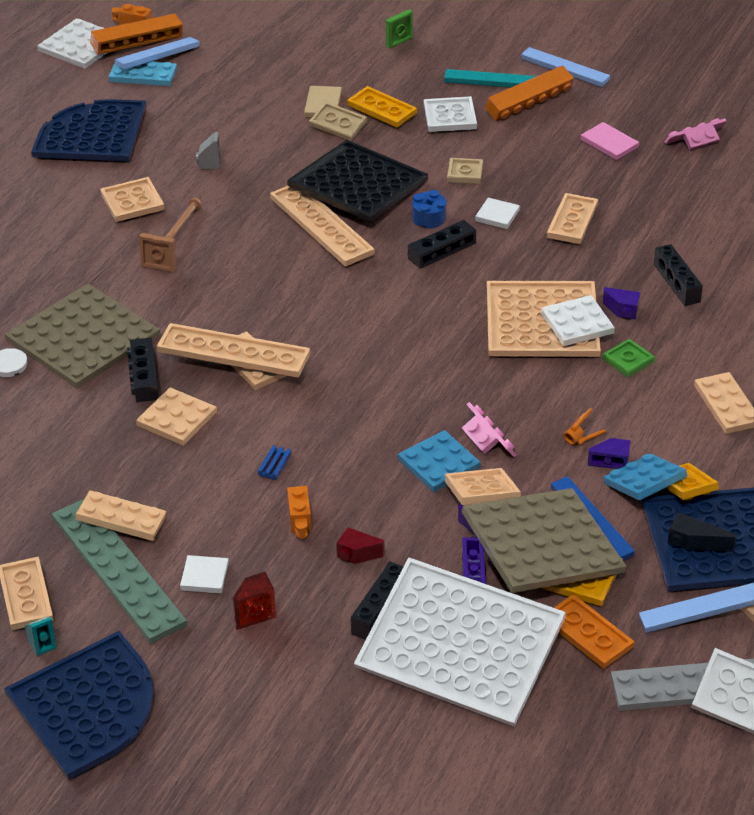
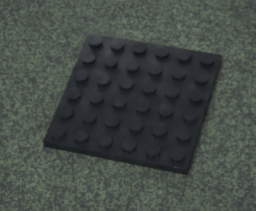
(357, 180)

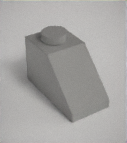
(209, 153)

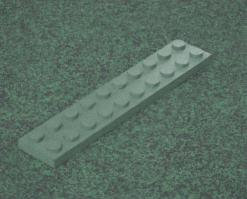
(122, 575)

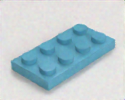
(148, 73)

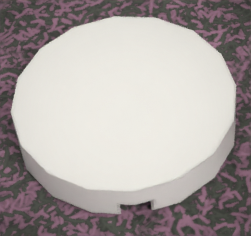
(12, 362)

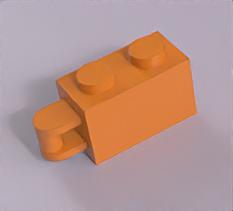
(130, 13)
(299, 511)

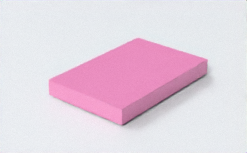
(609, 140)

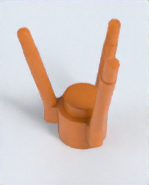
(575, 432)

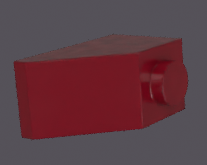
(359, 546)

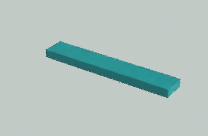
(484, 78)

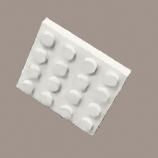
(72, 44)

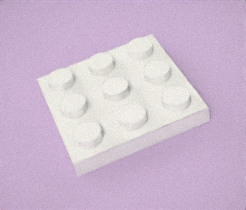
(450, 114)
(577, 320)
(727, 691)

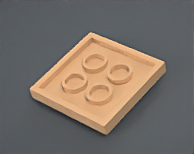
(132, 199)
(176, 416)
(481, 486)

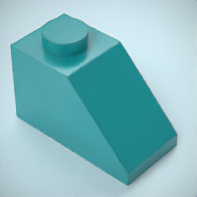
(41, 635)

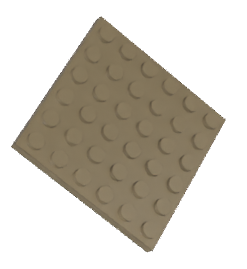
(81, 335)
(543, 540)

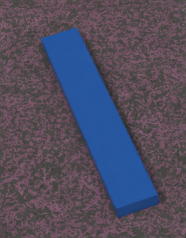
(618, 542)

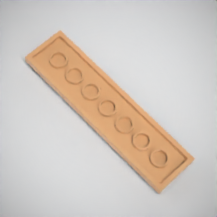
(323, 225)
(234, 350)

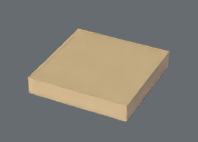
(465, 170)

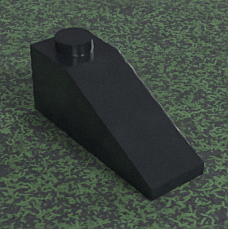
(699, 535)

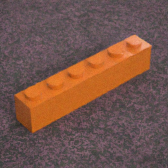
(136, 33)
(529, 93)

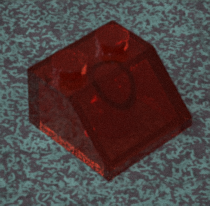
(254, 601)

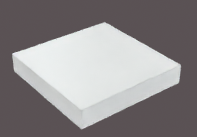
(497, 213)
(204, 574)

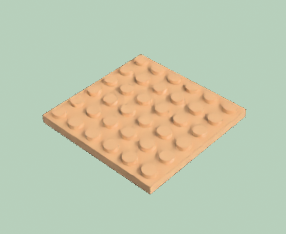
(517, 321)

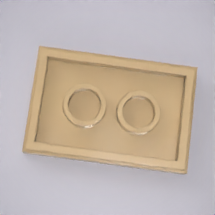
(320, 94)
(338, 121)

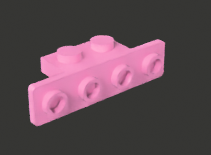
(698, 136)
(483, 434)

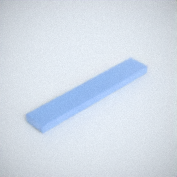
(157, 53)
(577, 71)
(697, 608)

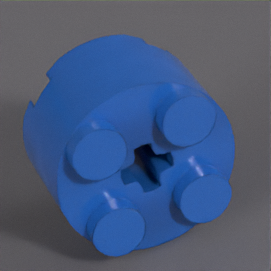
(429, 209)

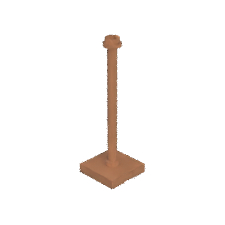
(159, 251)

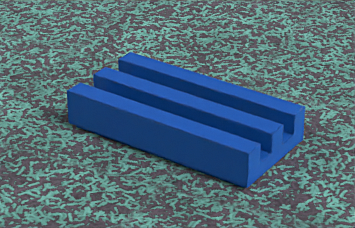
(279, 452)

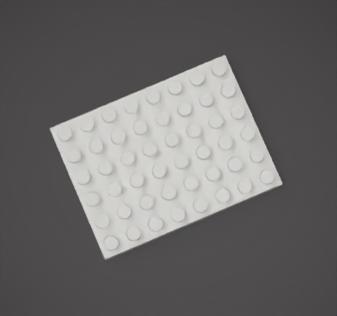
(460, 641)

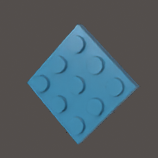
(437, 457)
(644, 476)

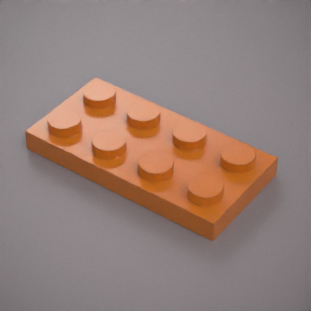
(592, 632)

